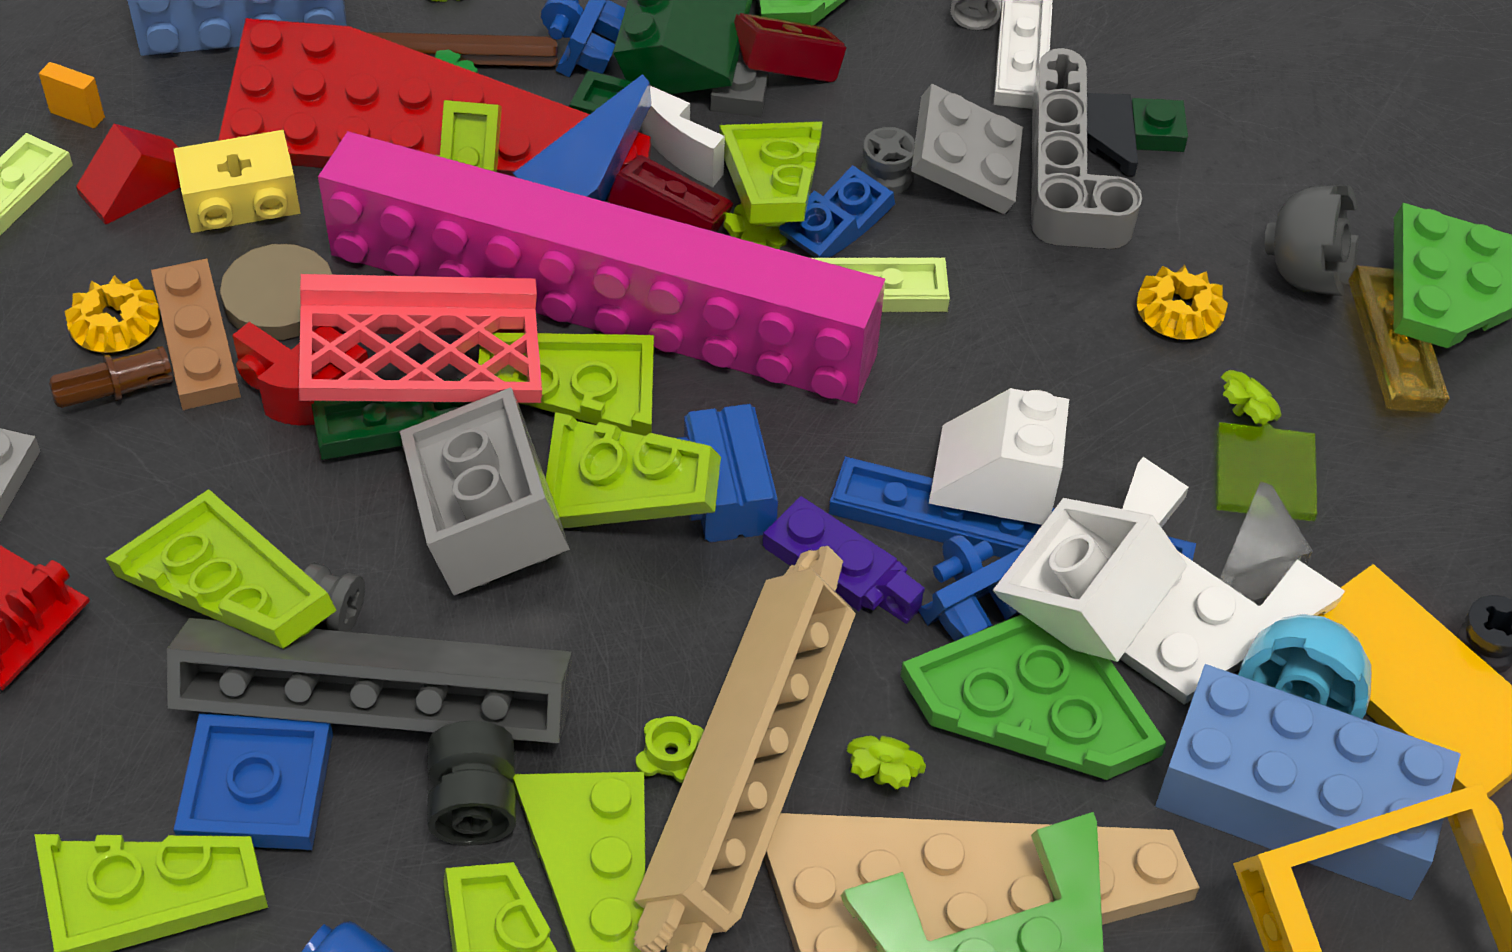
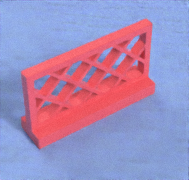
(420, 310)

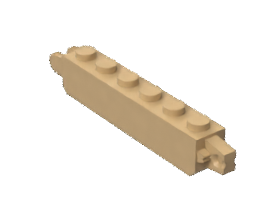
(745, 759)

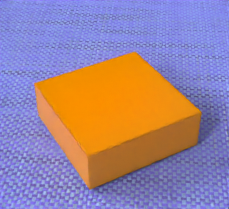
(72, 95)

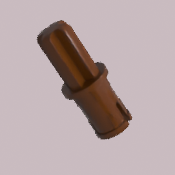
(111, 377)

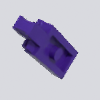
(868, 572)

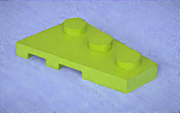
(772, 168)
(592, 377)
(624, 477)
(592, 851)
(134, 892)

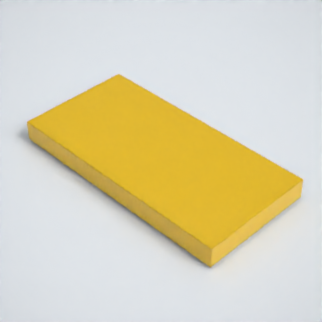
(1429, 680)

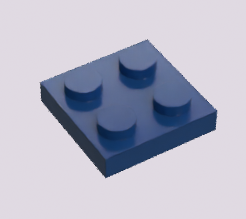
(255, 780)

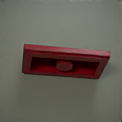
(789, 47)
(666, 194)

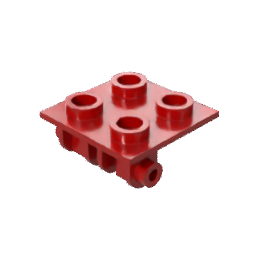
(32, 610)

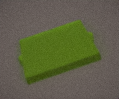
(1266, 455)

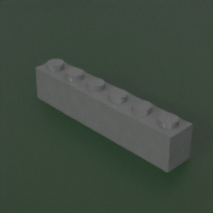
(370, 680)

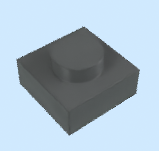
(745, 95)

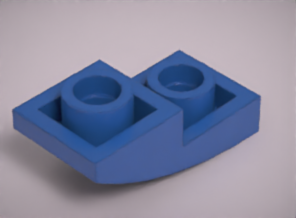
(840, 214)

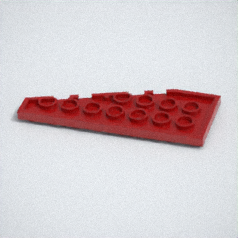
(342, 79)

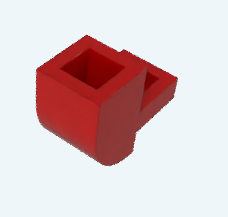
(275, 371)

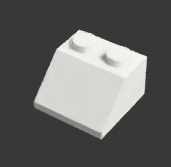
(1003, 457)
(1093, 576)

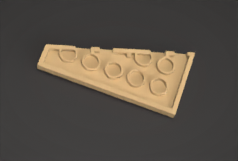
(955, 873)

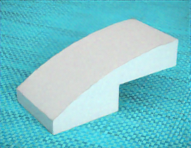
(681, 141)

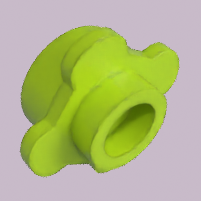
(668, 733)

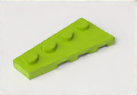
(225, 571)

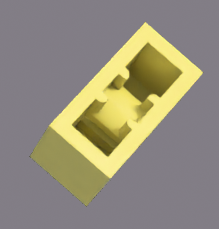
(237, 181)

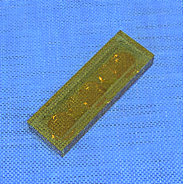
(1403, 365)

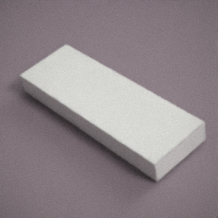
(1021, 44)

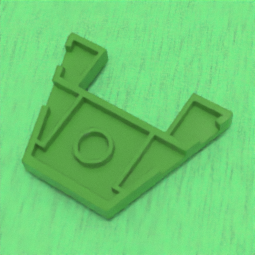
(1065, 925)

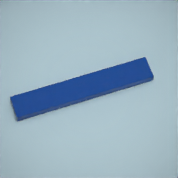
(901, 504)

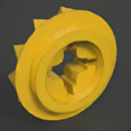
(1175, 317)
(104, 333)

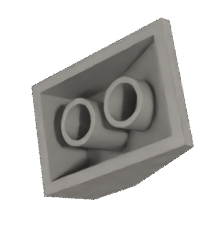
(482, 492)

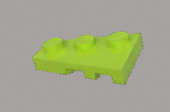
(493, 911)

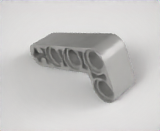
(1065, 200)

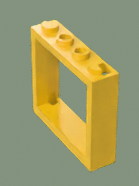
(1477, 827)

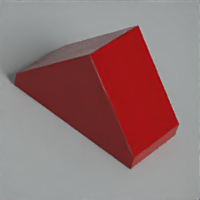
(128, 173)

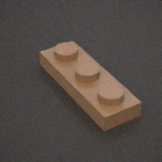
(195, 334)

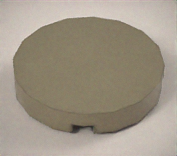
(266, 288)

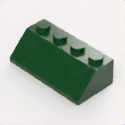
(680, 43)

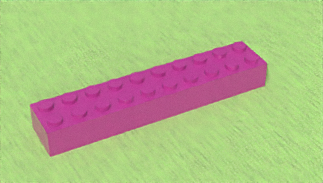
(607, 265)

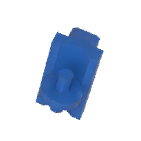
(571, 21)
(958, 603)

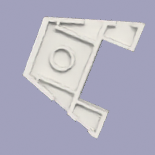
(1202, 615)

